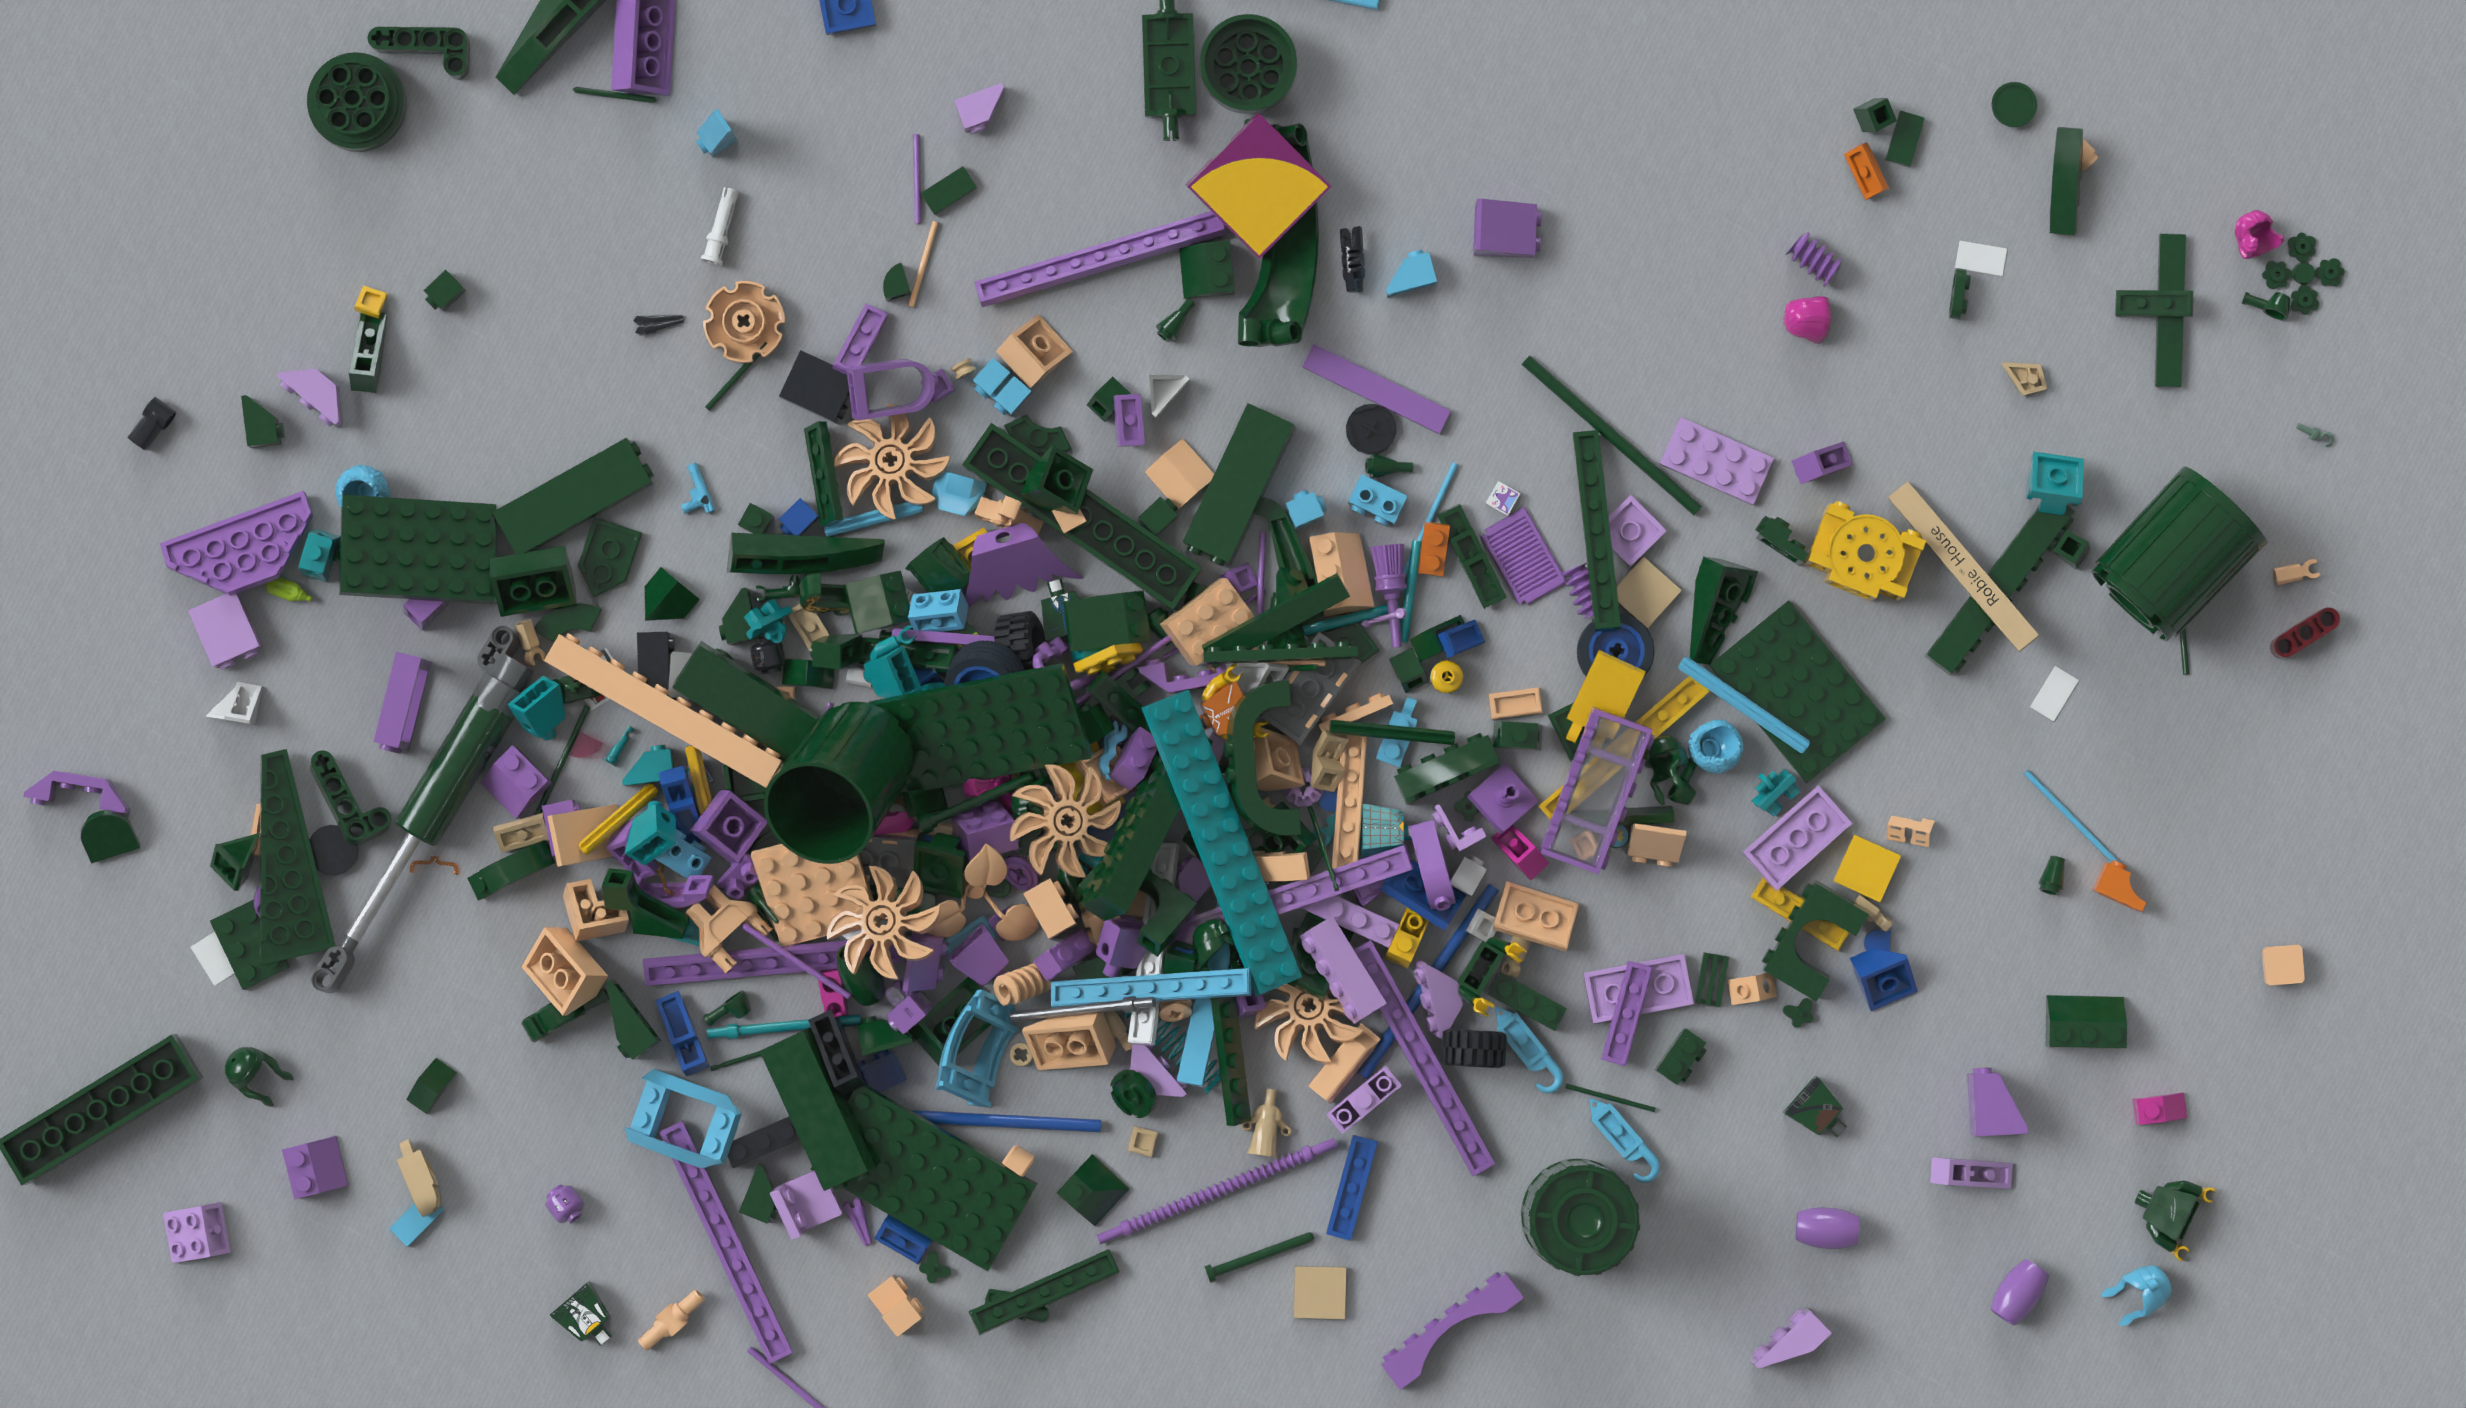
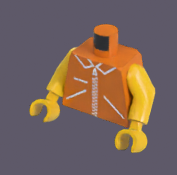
(1219, 701)

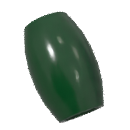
(866, 985)

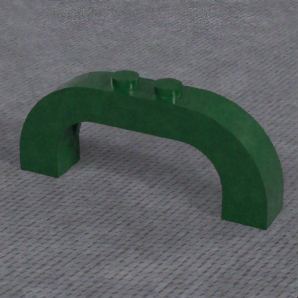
(1242, 760)

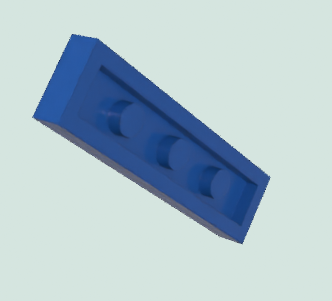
(1351, 1187)

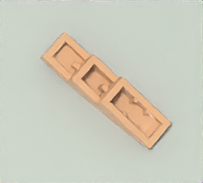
(1282, 866)

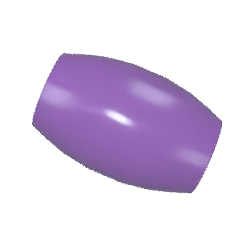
(1827, 1228)
(2019, 1292)

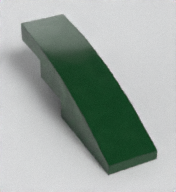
(2066, 180)
(1472, 557)

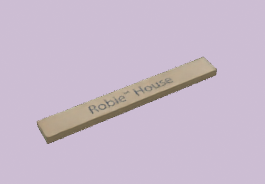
(1963, 567)

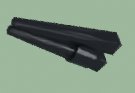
(656, 322)

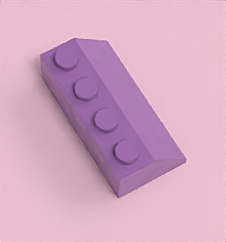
(643, 46)

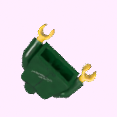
(1480, 969)
(2171, 1212)

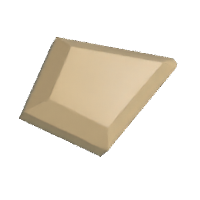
(2026, 377)

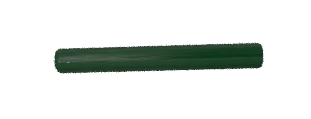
(1392, 732)

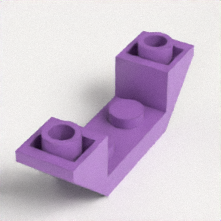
(1159, 674)
(46, 787)

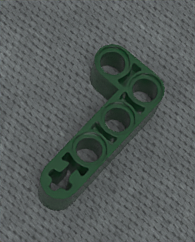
(418, 44)
(344, 796)

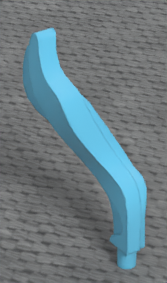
(1109, 744)

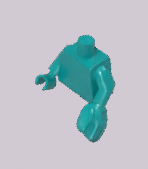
(891, 668)

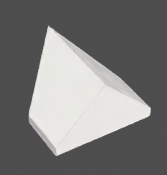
(1163, 390)
(1258, 674)
(239, 705)

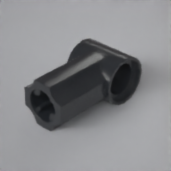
(155, 418)

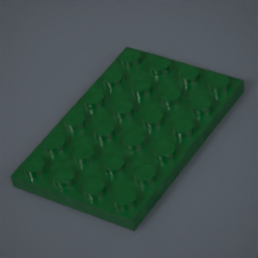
(417, 549)
(1801, 684)

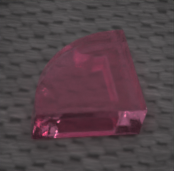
(585, 746)

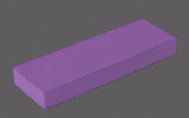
(860, 338)

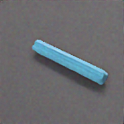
(871, 518)

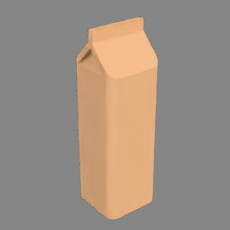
(1344, 1065)

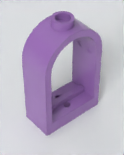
(858, 389)
(1432, 865)

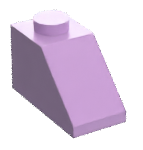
(979, 107)

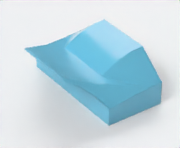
(957, 493)

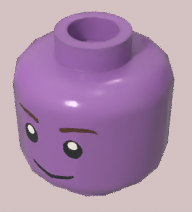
(564, 1204)

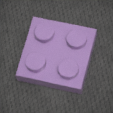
(1633, 530)

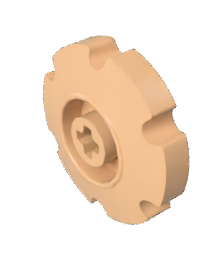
(744, 301)

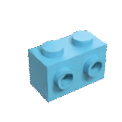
(1377, 500)
(1305, 509)
(938, 611)
(685, 857)

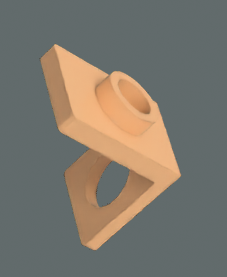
(1751, 989)

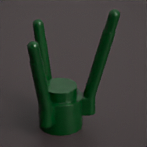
(757, 897)

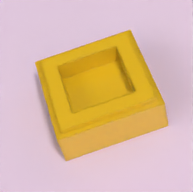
(370, 302)

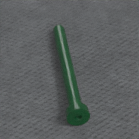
(1259, 1255)

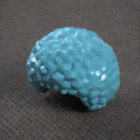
(362, 481)
(1716, 746)

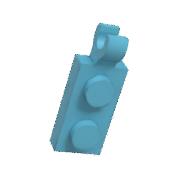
(1393, 750)

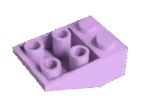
(1799, 1337)

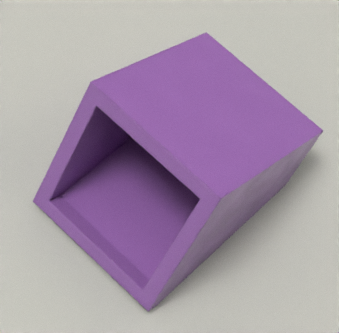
(1506, 229)
(1992, 1106)

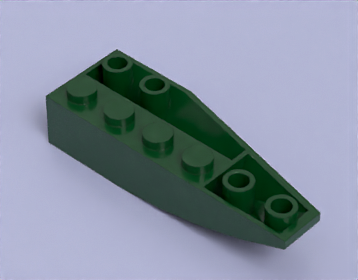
(542, 37)
(799, 554)

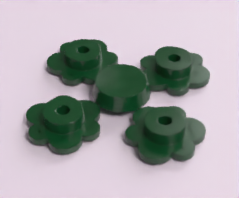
(2303, 273)

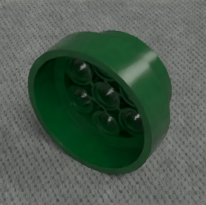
(1264, 34)
(385, 118)

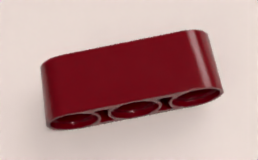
(2315, 626)

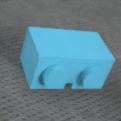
(1001, 387)

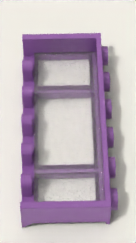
(1596, 791)

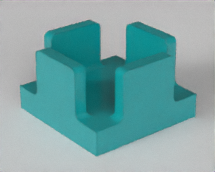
(2055, 481)

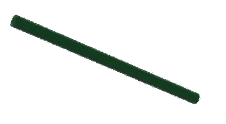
(1611, 435)

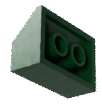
(2085, 1021)

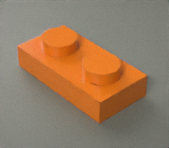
(1866, 171)
(1433, 548)

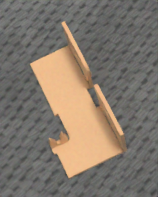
(1923, 826)

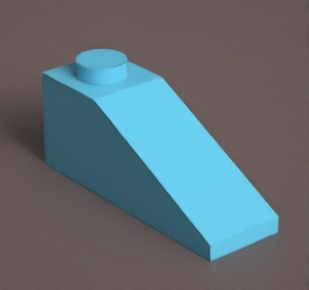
(715, 134)

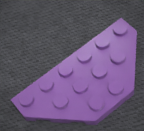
(242, 548)

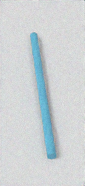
(1438, 500)
(2070, 816)

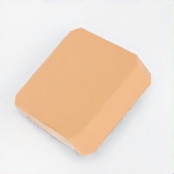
(2283, 965)

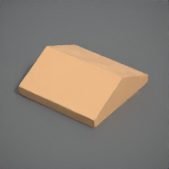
(1180, 474)

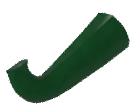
(1286, 541)

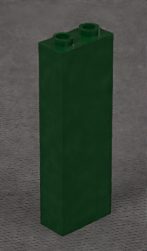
(1238, 485)
(574, 497)
(744, 700)
(817, 1111)

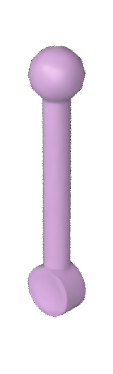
(1400, 613)

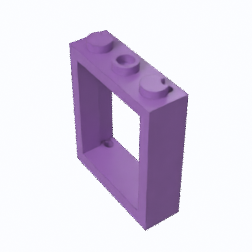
(402, 702)

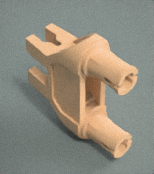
(718, 926)

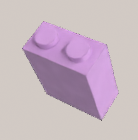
(225, 630)

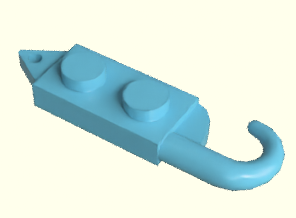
(1528, 1047)
(1623, 1138)

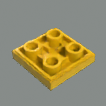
(1108, 658)
(1866, 868)

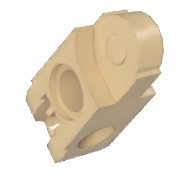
(419, 1179)

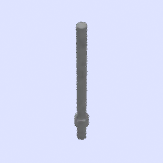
(1128, 1004)

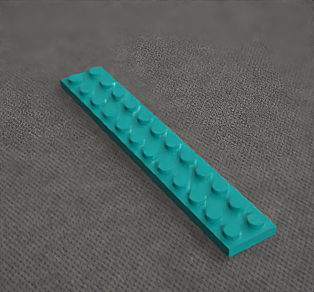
(1221, 842)

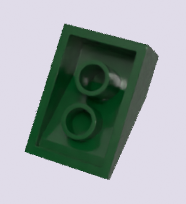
(1107, 620)
(1291, 844)
(630, 1025)
(935, 1027)

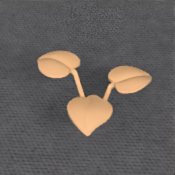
(984, 870)

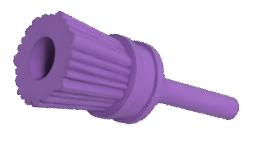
(1390, 581)

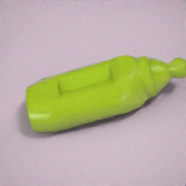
(287, 590)

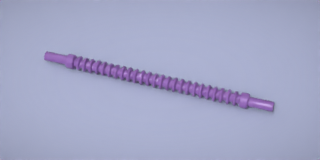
(1306, 1154)

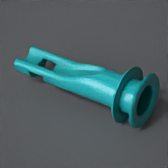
(618, 747)

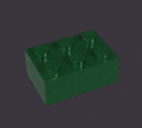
(532, 581)

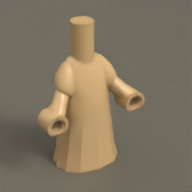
(1267, 1120)

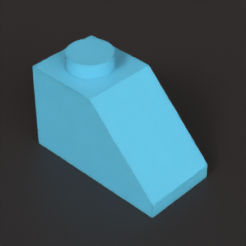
(1413, 274)

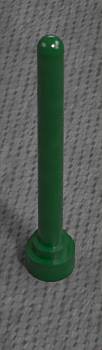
(929, 821)

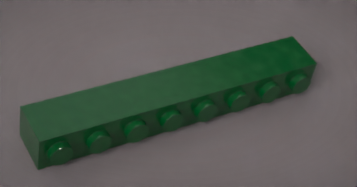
(2009, 575)

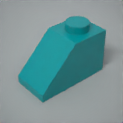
(649, 765)

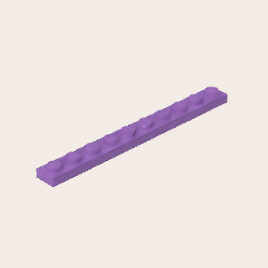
(1099, 258)
(1320, 886)
(749, 963)
(1425, 1064)
(729, 1248)

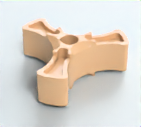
(1006, 513)

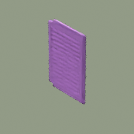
(1523, 557)

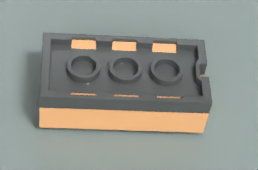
(1311, 695)
(892, 853)

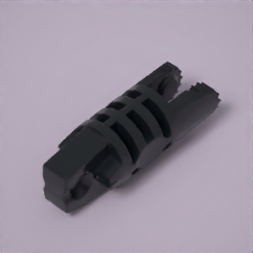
(1352, 259)

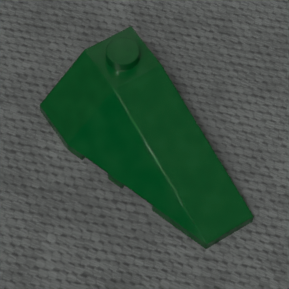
(1717, 596)

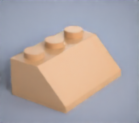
(1343, 555)
(563, 970)

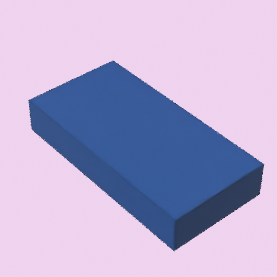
(1461, 638)

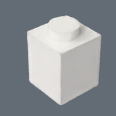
(1468, 875)

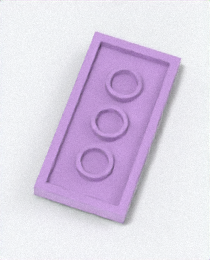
(1716, 461)
(1796, 838)
(1667, 987)

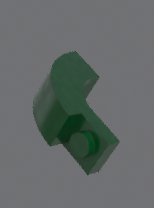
(511, 869)

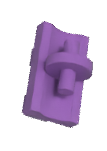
(738, 877)

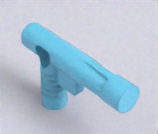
(697, 493)

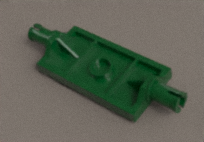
(1169, 66)

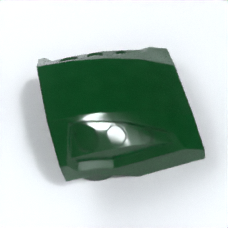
(940, 567)

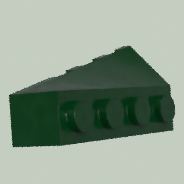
(1446, 769)

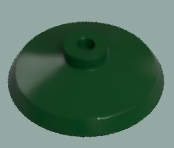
(2014, 104)

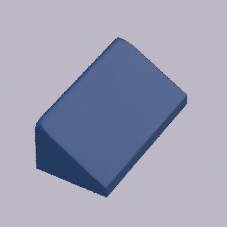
(903, 1239)

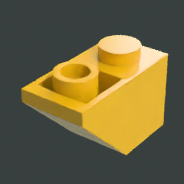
(1406, 938)

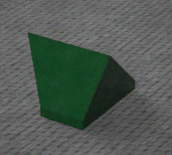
(667, 598)
(234, 860)

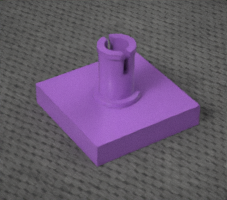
(1502, 798)

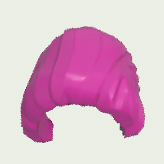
(2255, 234)
(1808, 318)

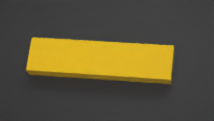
(1782, 903)

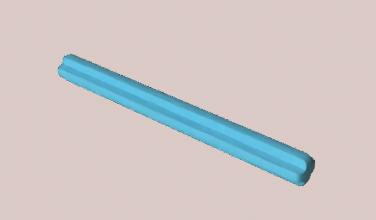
(1744, 705)

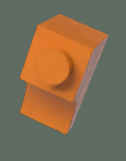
(2115, 884)

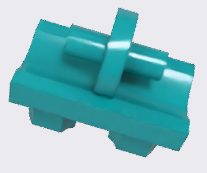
(770, 624)
(1771, 788)

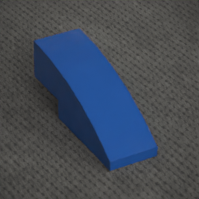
(680, 800)
(682, 1033)

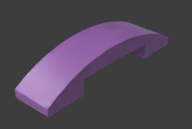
(686, 893)

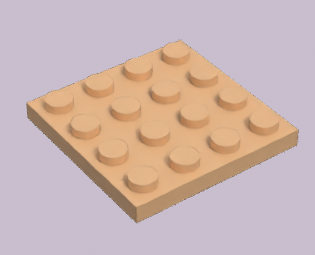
(804, 891)

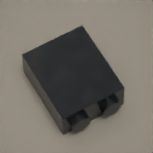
(817, 388)

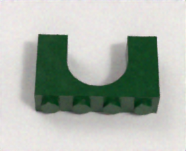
(1818, 904)
(1172, 912)

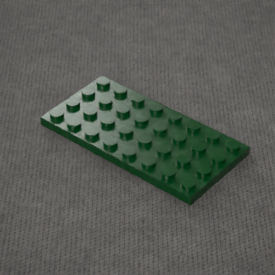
(990, 727)
(936, 1180)

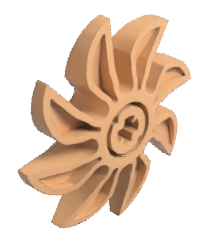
(897, 474)
(1052, 817)
(883, 935)
(1301, 1019)

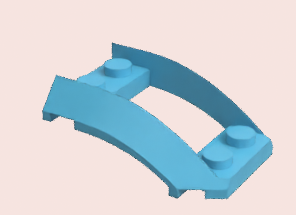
(976, 1085)
(651, 1109)

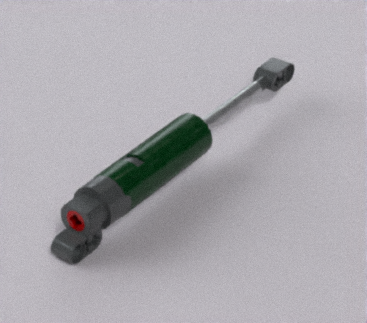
(442, 785)

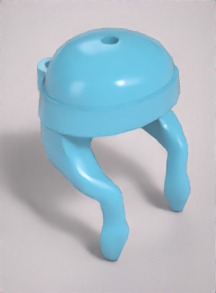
(2155, 1289)

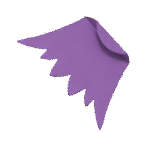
(1011, 563)

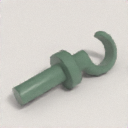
(2314, 433)

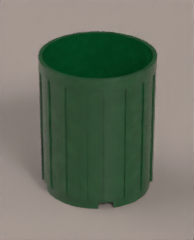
(2178, 554)
(839, 764)
(1580, 1217)

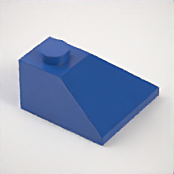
(1883, 976)

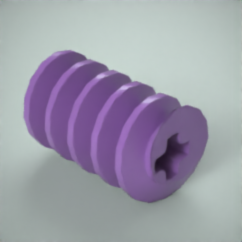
(1815, 258)
(1580, 581)

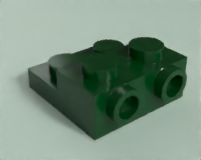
(1775, 535)

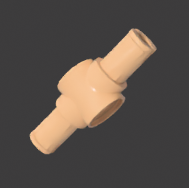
(671, 1320)

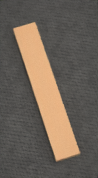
(1349, 802)

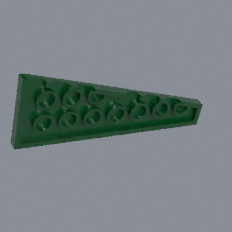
(291, 896)

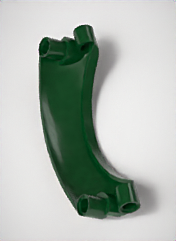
(1287, 273)

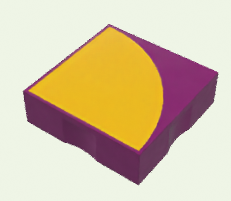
(1258, 185)

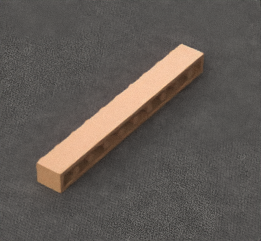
(664, 711)

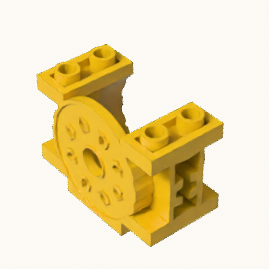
(1832, 539)

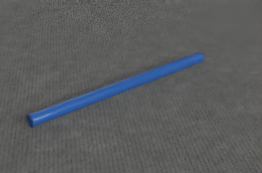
(1440, 964)
(1011, 1121)

